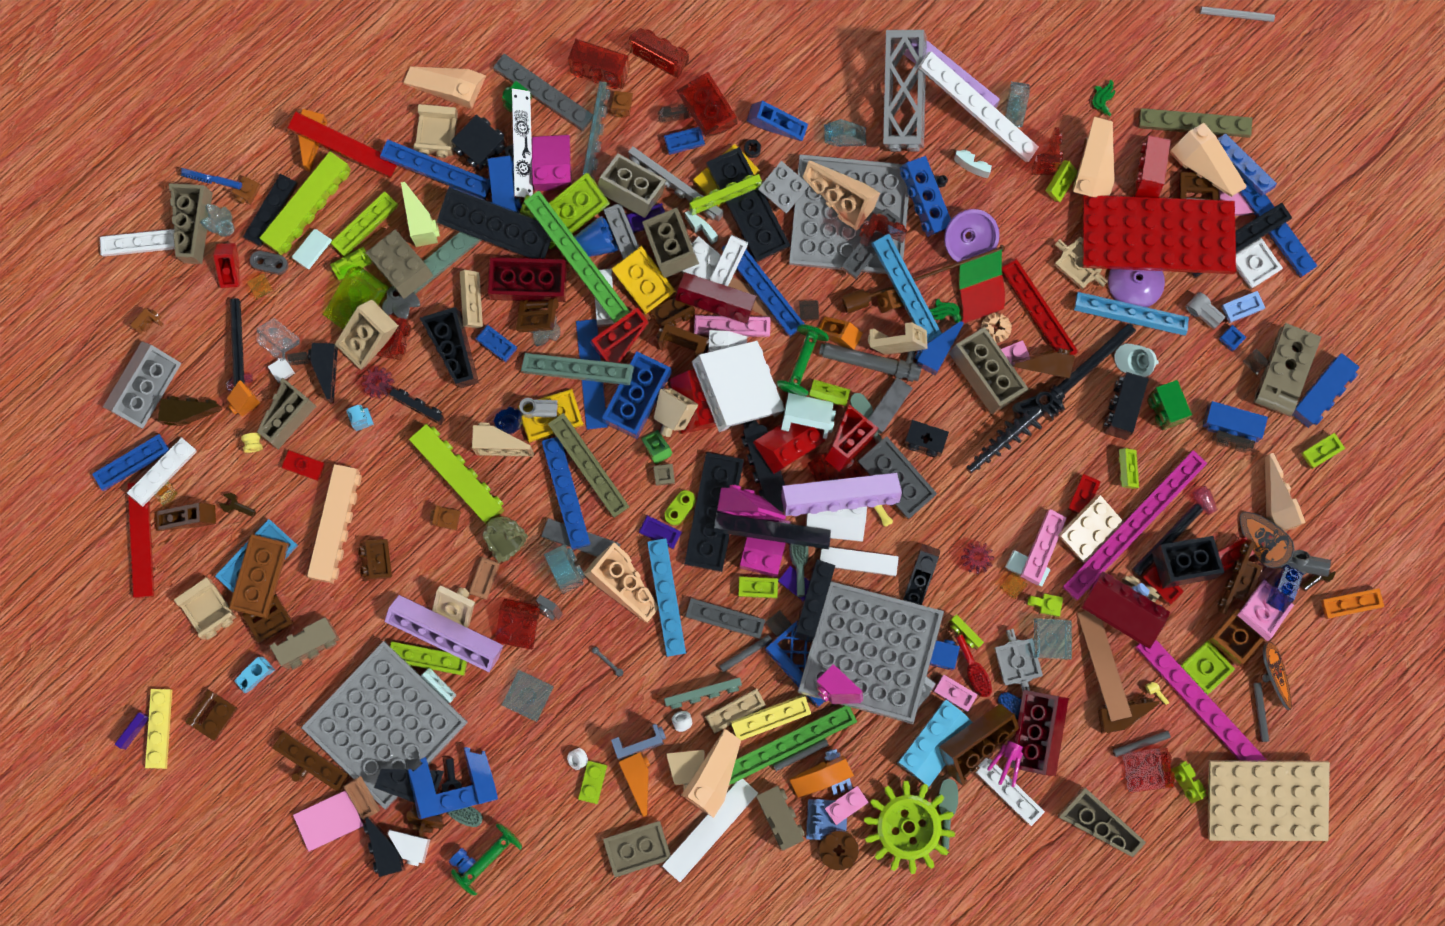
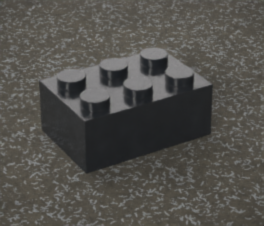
(1125, 405)
(1187, 562)

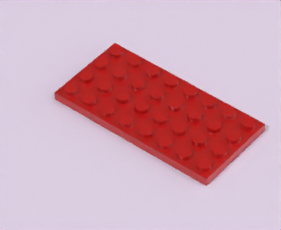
(1159, 234)

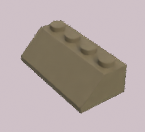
(988, 370)

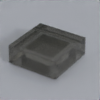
(809, 310)
(298, 358)
(1256, 361)
(778, 623)

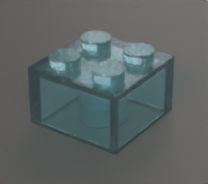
(563, 568)

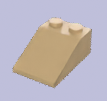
(366, 334)
(494, 442)

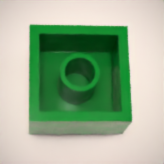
(1169, 405)

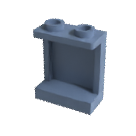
(642, 746)

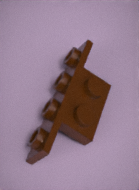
(1243, 578)

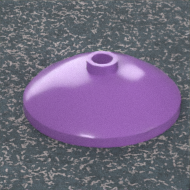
(982, 238)
(1128, 289)

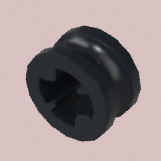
(751, 154)

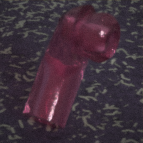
(248, 377)

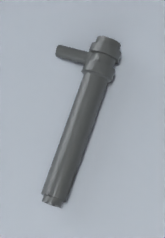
(900, 368)

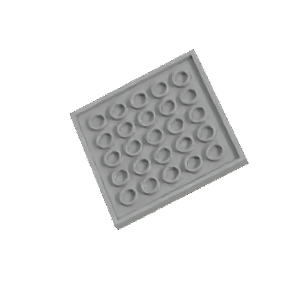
(818, 233)
(878, 645)
(384, 720)

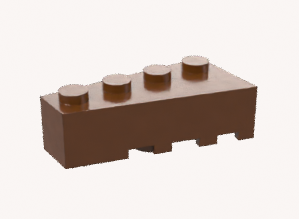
(977, 742)

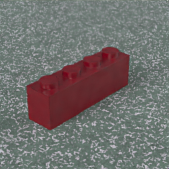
(715, 297)

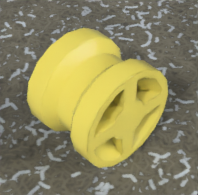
(251, 442)

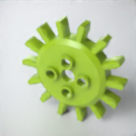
(926, 836)

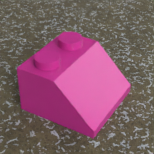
(838, 688)

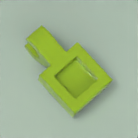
(1048, 605)

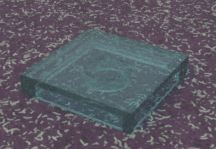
(1053, 639)
(527, 695)

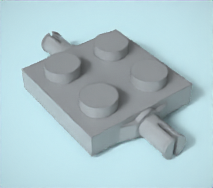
(1018, 661)

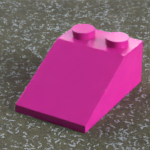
(551, 162)
(747, 504)
(763, 555)

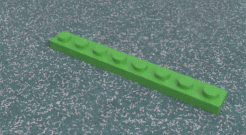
(576, 257)
(792, 743)

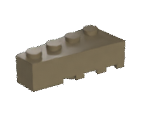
(188, 211)
(1096, 819)

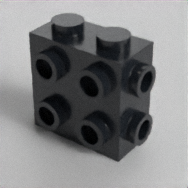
(478, 142)

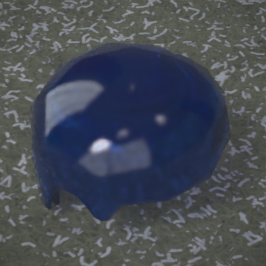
(508, 420)

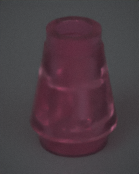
(1205, 499)

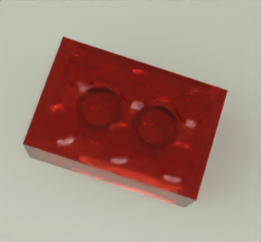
(599, 64)

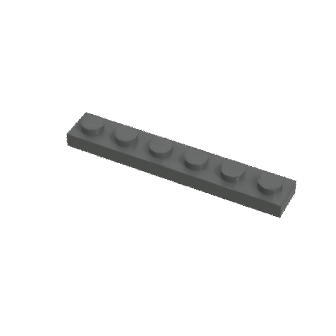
(544, 92)

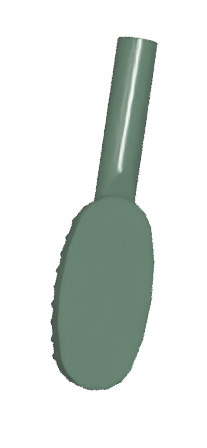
(863, 406)
(799, 558)
(949, 804)
(468, 816)

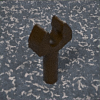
(236, 506)
(1315, 579)

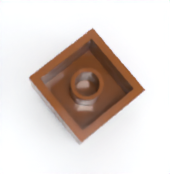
(1236, 639)

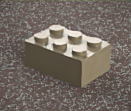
(631, 185)
(670, 242)
(399, 264)

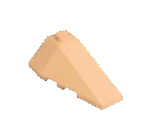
(451, 84)
(1206, 156)
(1097, 162)
(847, 196)
(1279, 504)
(618, 578)
(711, 781)

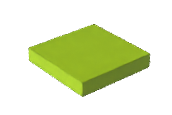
(1207, 667)

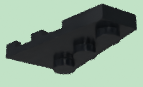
(398, 783)

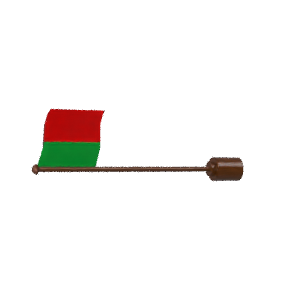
(979, 286)

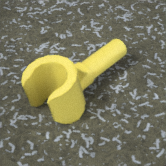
(1154, 688)

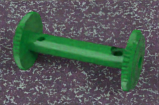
(815, 334)
(486, 859)

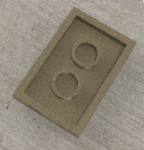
(637, 849)

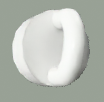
(682, 721)
(577, 758)

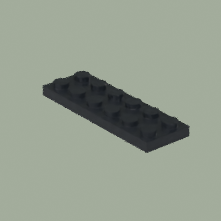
(749, 210)
(494, 224)
(706, 547)

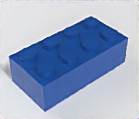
(635, 402)

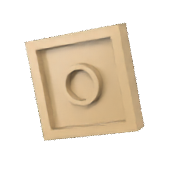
(454, 605)

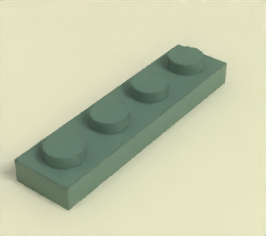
(711, 691)

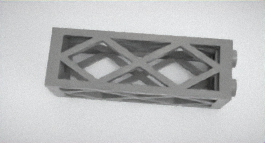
(905, 139)

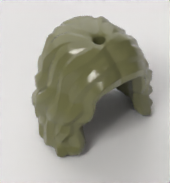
(504, 537)

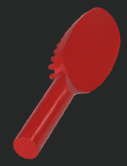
(976, 673)

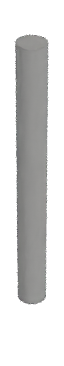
(1237, 14)

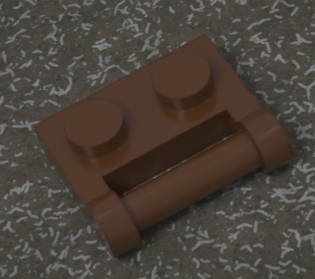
(1192, 183)
(536, 320)
(274, 624)
(217, 718)

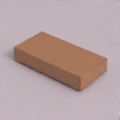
(484, 578)
(361, 798)

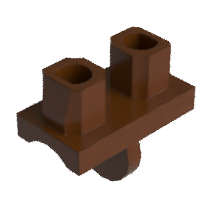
(426, 824)

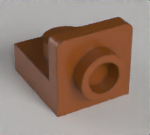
(621, 104)
(247, 192)
(889, 301)
(143, 321)
(445, 518)

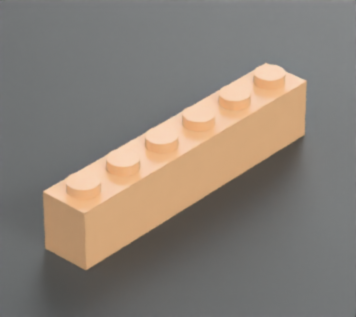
(334, 523)

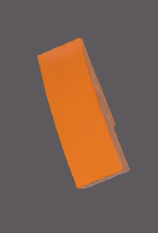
(821, 776)

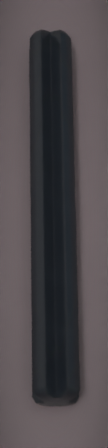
(236, 341)
(1169, 537)

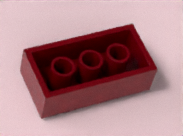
(527, 279)

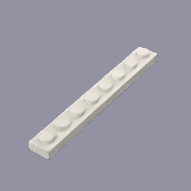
(978, 106)

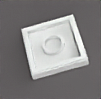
(1256, 263)

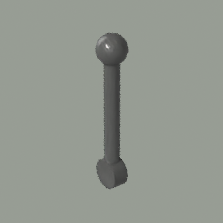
(619, 672)

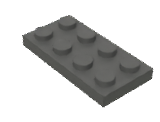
(887, 459)

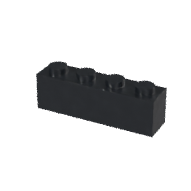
(814, 601)

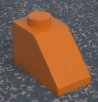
(841, 332)
(242, 399)

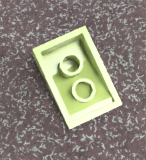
(421, 226)

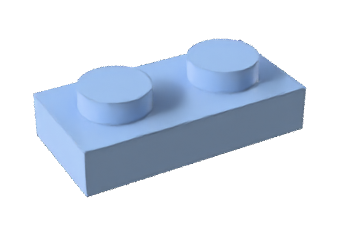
(1243, 307)

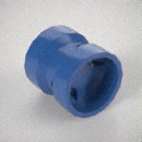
(465, 865)

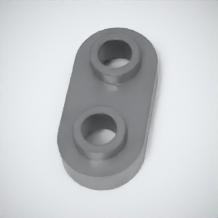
(270, 262)

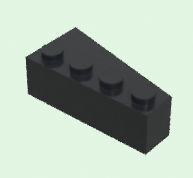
(452, 344)

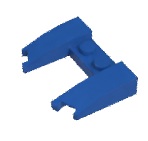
(432, 804)

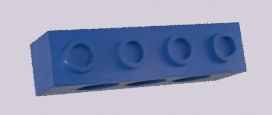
(929, 187)

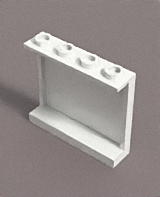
(737, 385)

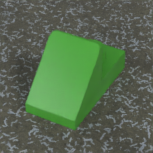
(657, 447)

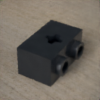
(936, 439)

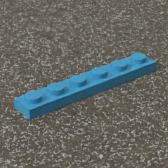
(905, 286)
(1131, 313)
(666, 597)

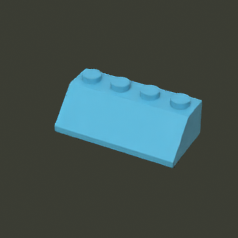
(923, 755)

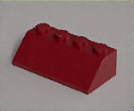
(1126, 609)
(1040, 731)

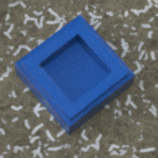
(1232, 338)

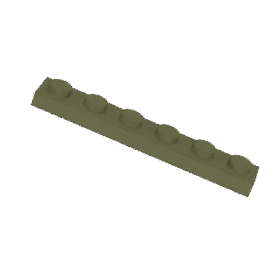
(1186, 121)
(588, 465)

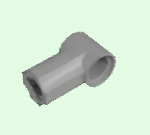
(1201, 307)
(541, 408)

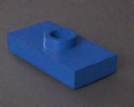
(684, 140)
(496, 343)

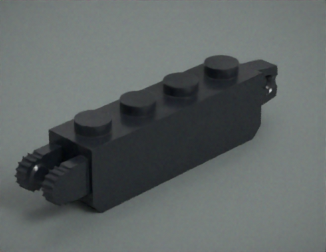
(770, 483)

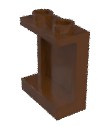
(683, 338)

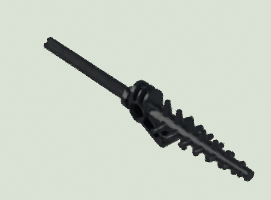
(1030, 410)

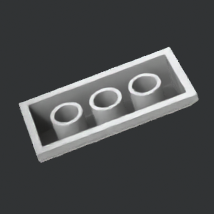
(142, 384)

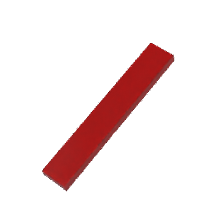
(340, 144)
(1037, 307)
(141, 548)

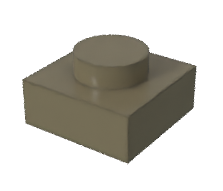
(664, 474)

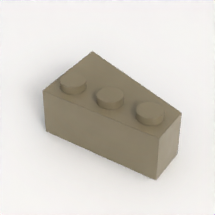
(285, 414)
(305, 644)
(780, 818)

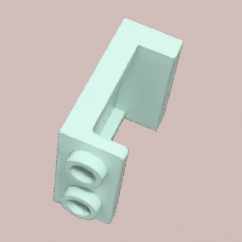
(808, 412)

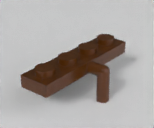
(310, 762)

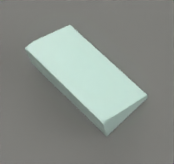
(311, 249)
(438, 685)

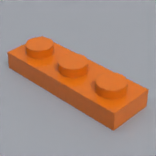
(1352, 603)

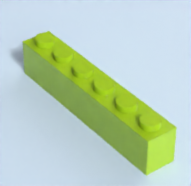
(305, 204)
(456, 474)

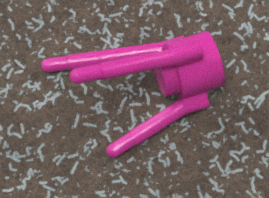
(1012, 752)

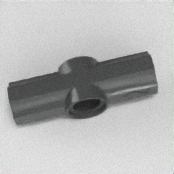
(1308, 564)

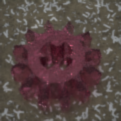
(371, 380)
(978, 551)

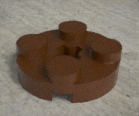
(832, 840)

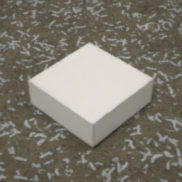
(281, 369)

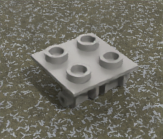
(783, 187)

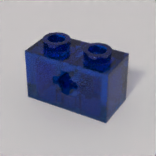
(1284, 588)

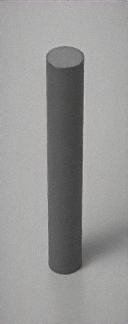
(745, 653)
(1261, 712)
(1141, 743)
(801, 754)

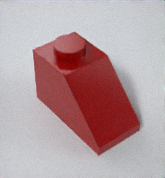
(227, 265)

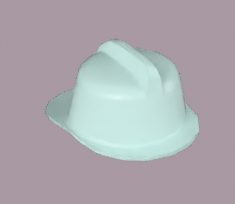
(1135, 359)

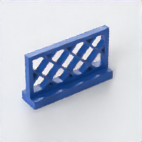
(787, 664)

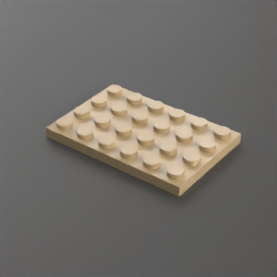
(1268, 800)

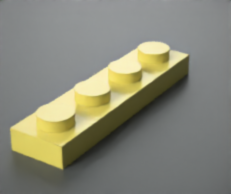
(771, 717)
(158, 728)

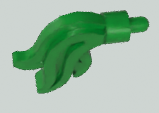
(1102, 96)
(944, 310)

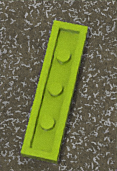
(720, 196)
(364, 224)
(430, 658)

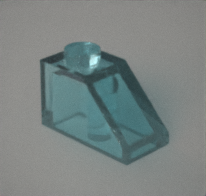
(1017, 103)
(844, 133)

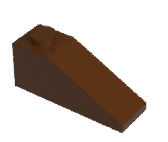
(1049, 362)
(186, 517)

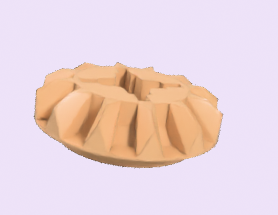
(992, 319)

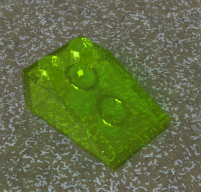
(354, 290)

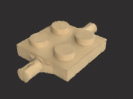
(1071, 265)

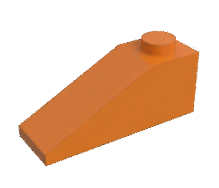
(308, 147)
(637, 775)

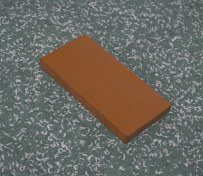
(258, 576)

